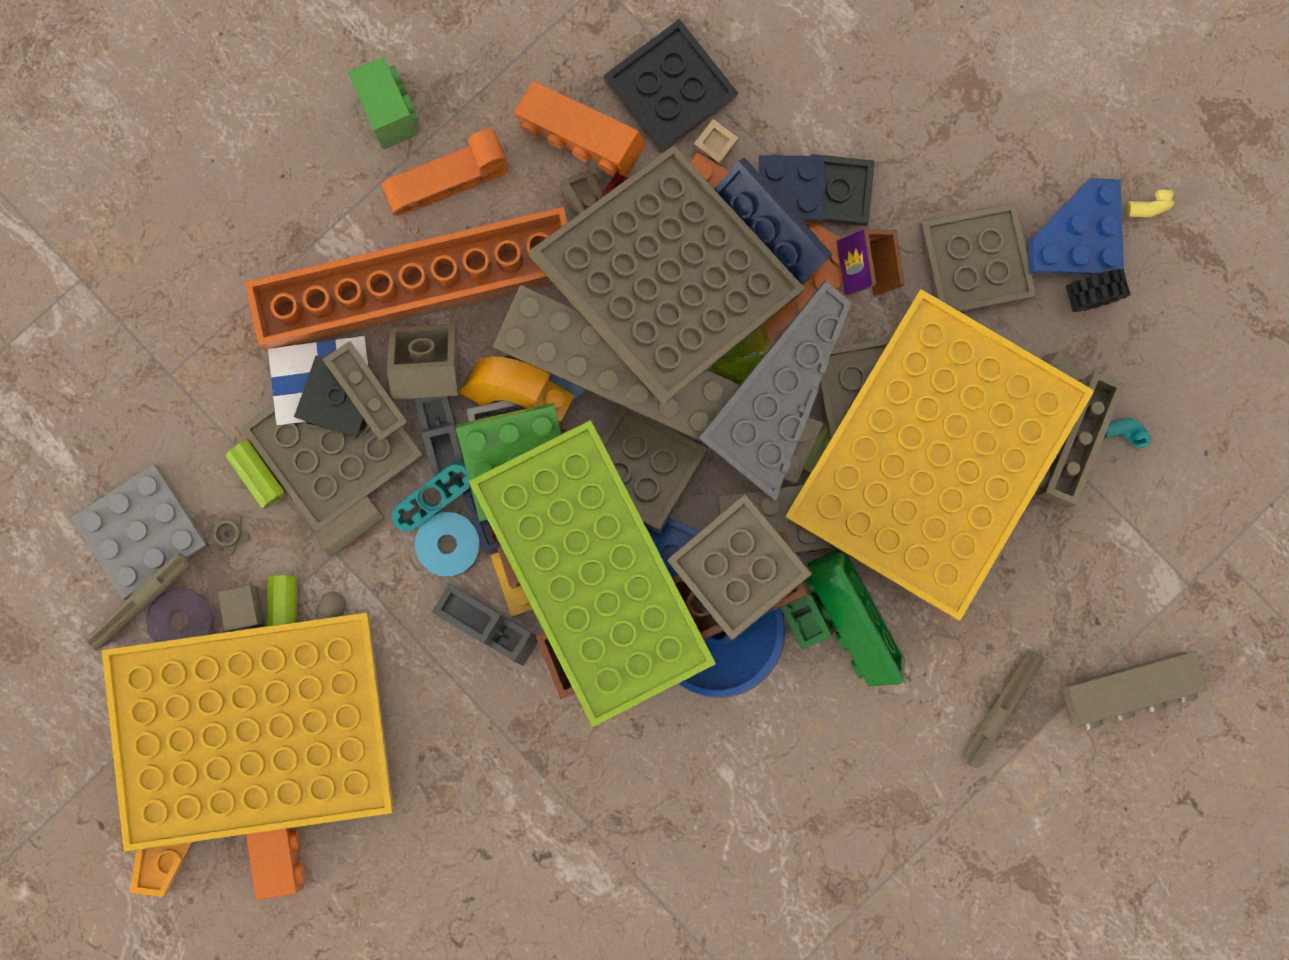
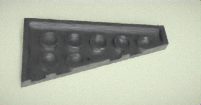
(772, 404)

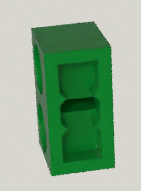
(808, 621)

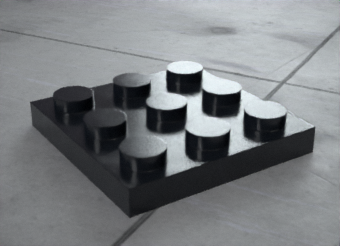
(670, 85)

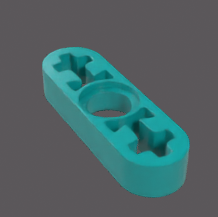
(420, 517)

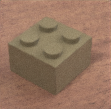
(423, 361)

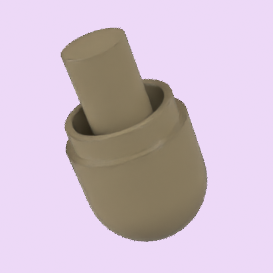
(331, 605)

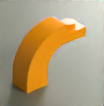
(515, 382)

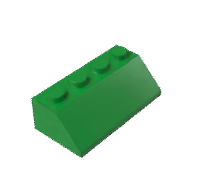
(856, 619)

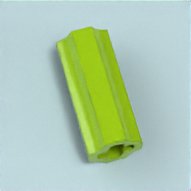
(255, 474)
(281, 599)

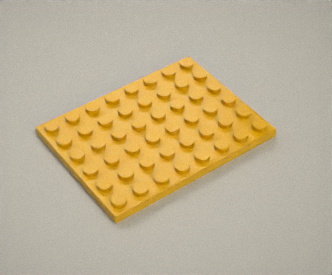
(939, 455)
(247, 731)

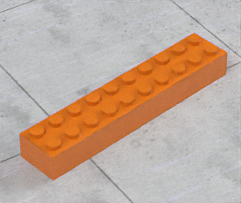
(400, 281)

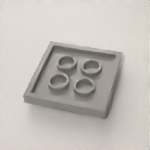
(138, 530)

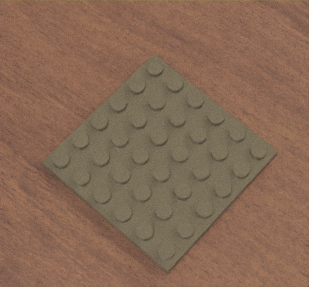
(667, 273)

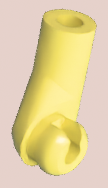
(1150, 209)

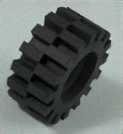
(1098, 290)

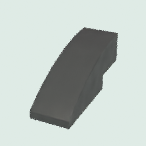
(440, 434)
(486, 624)

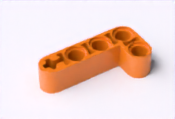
(447, 175)

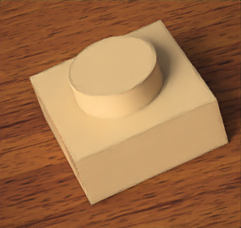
(715, 142)

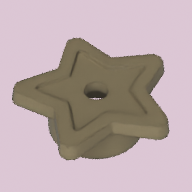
(221, 527)

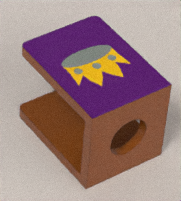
(870, 260)

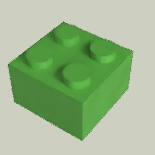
(382, 99)

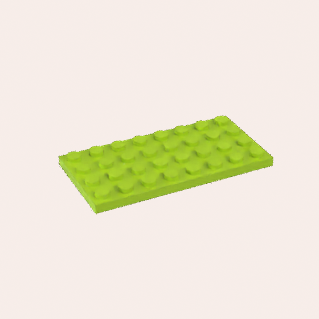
(592, 573)

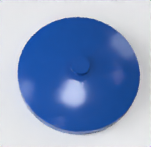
(742, 661)

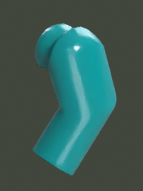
(1130, 430)

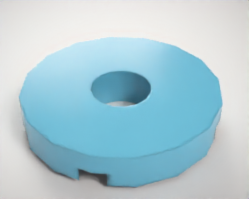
(433, 531)

